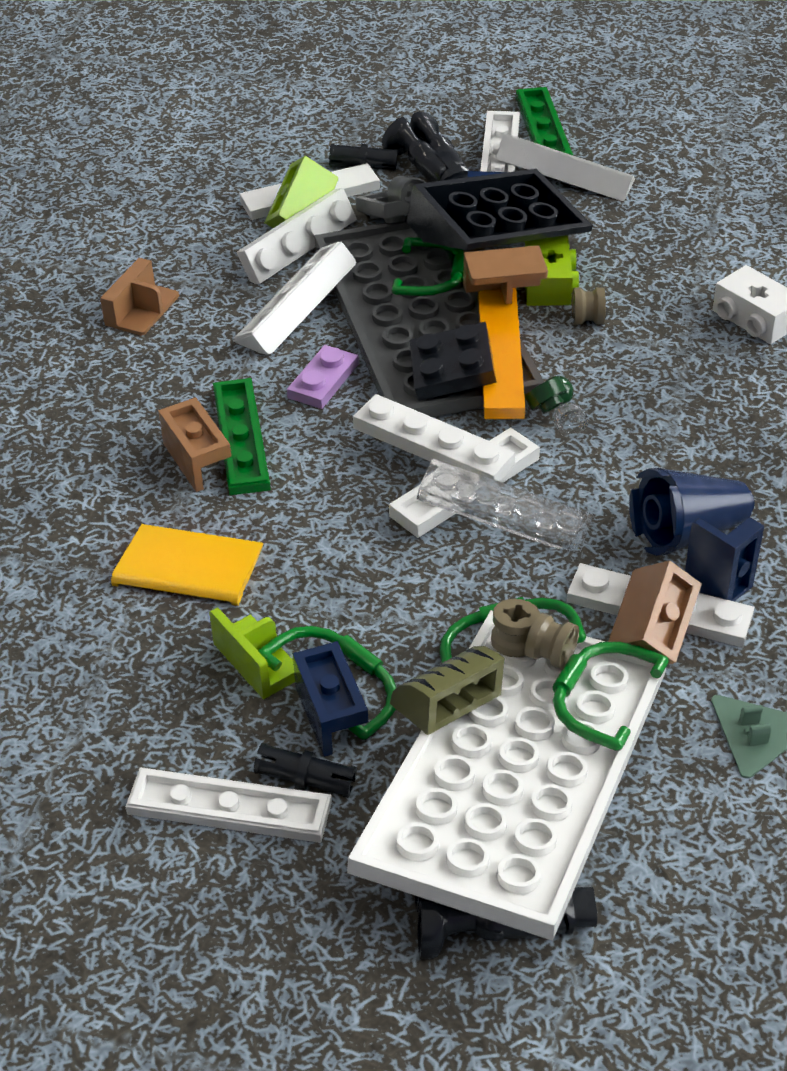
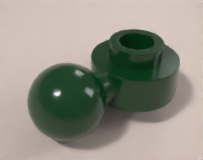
(550, 394)

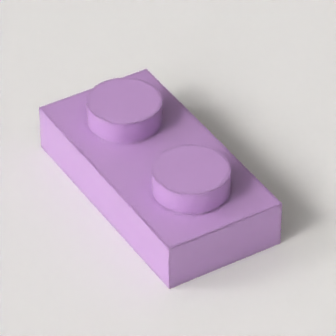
(322, 376)

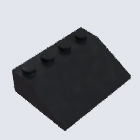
(492, 211)

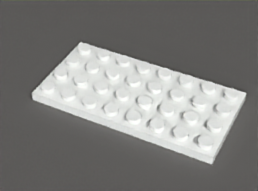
(507, 797)

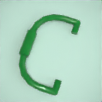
(456, 274)
(477, 617)
(351, 650)
(572, 672)

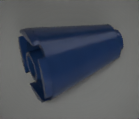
(674, 499)

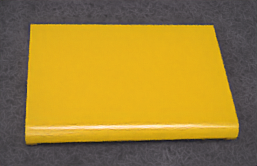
(187, 563)

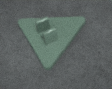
(752, 732)

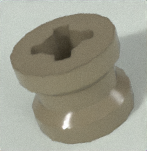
(588, 306)
(512, 624)
(551, 640)

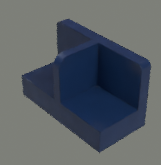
(723, 561)
(328, 692)

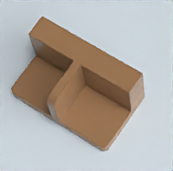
(504, 270)
(135, 300)
(192, 439)
(657, 609)

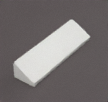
(565, 167)
(296, 299)

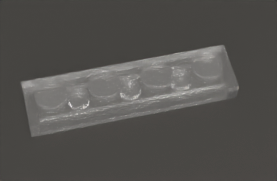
(504, 506)

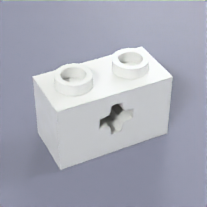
(753, 303)

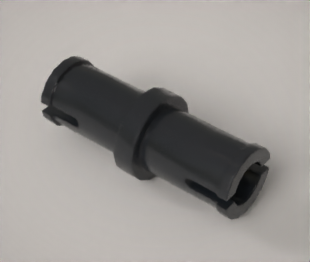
(354, 156)
(305, 770)

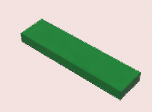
(542, 119)
(241, 427)

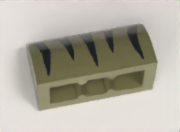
(450, 689)

